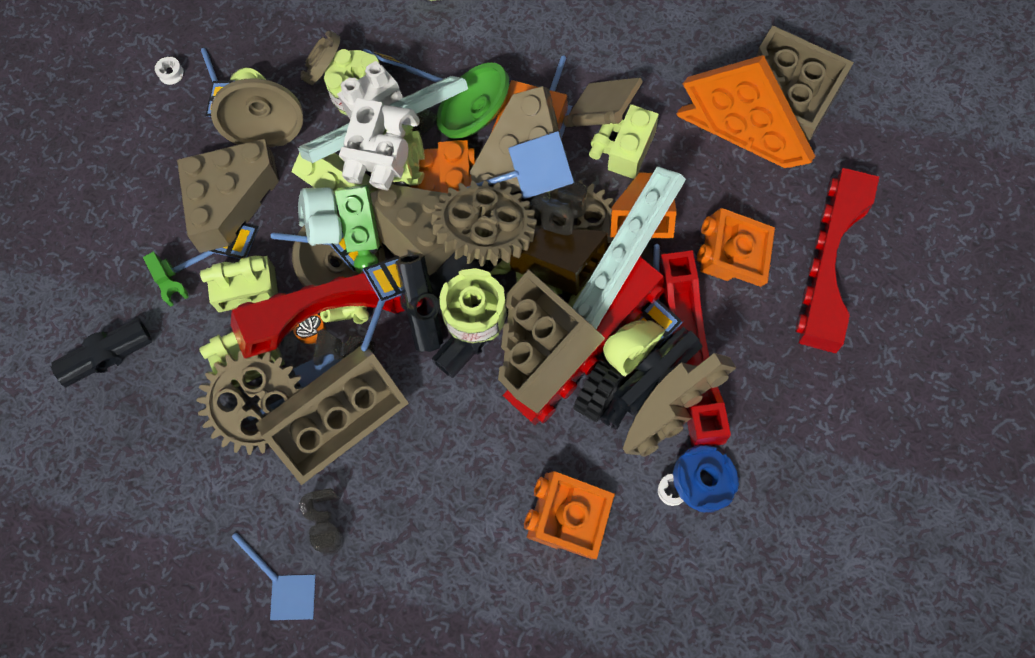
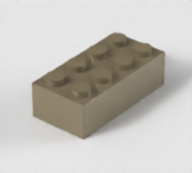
(331, 414)

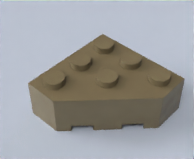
(806, 76)
(524, 119)
(224, 191)
(405, 225)
(542, 342)

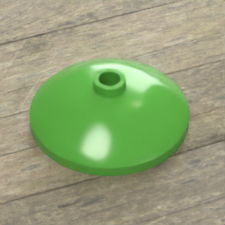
(476, 106)

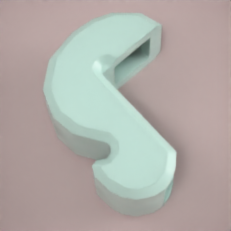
(319, 214)

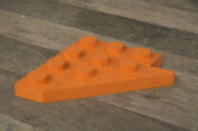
(748, 110)

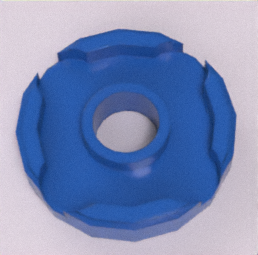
(693, 490)

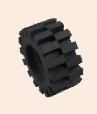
(598, 390)

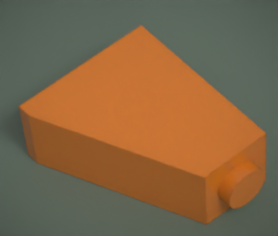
(627, 200)

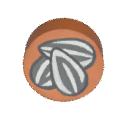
(308, 329)

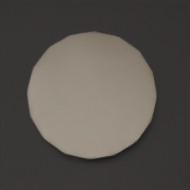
(320, 57)

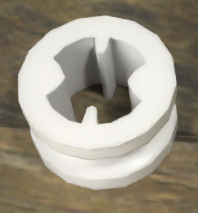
(167, 62)
(663, 485)

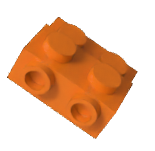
(446, 166)
(736, 247)
(569, 514)

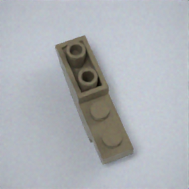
(666, 406)

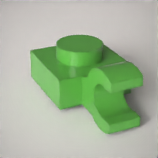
(162, 274)

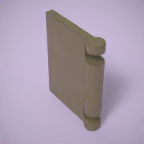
(603, 103)

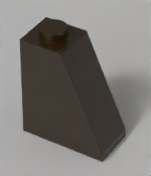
(562, 259)

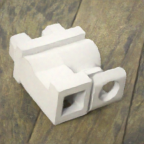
(374, 86)
(372, 151)

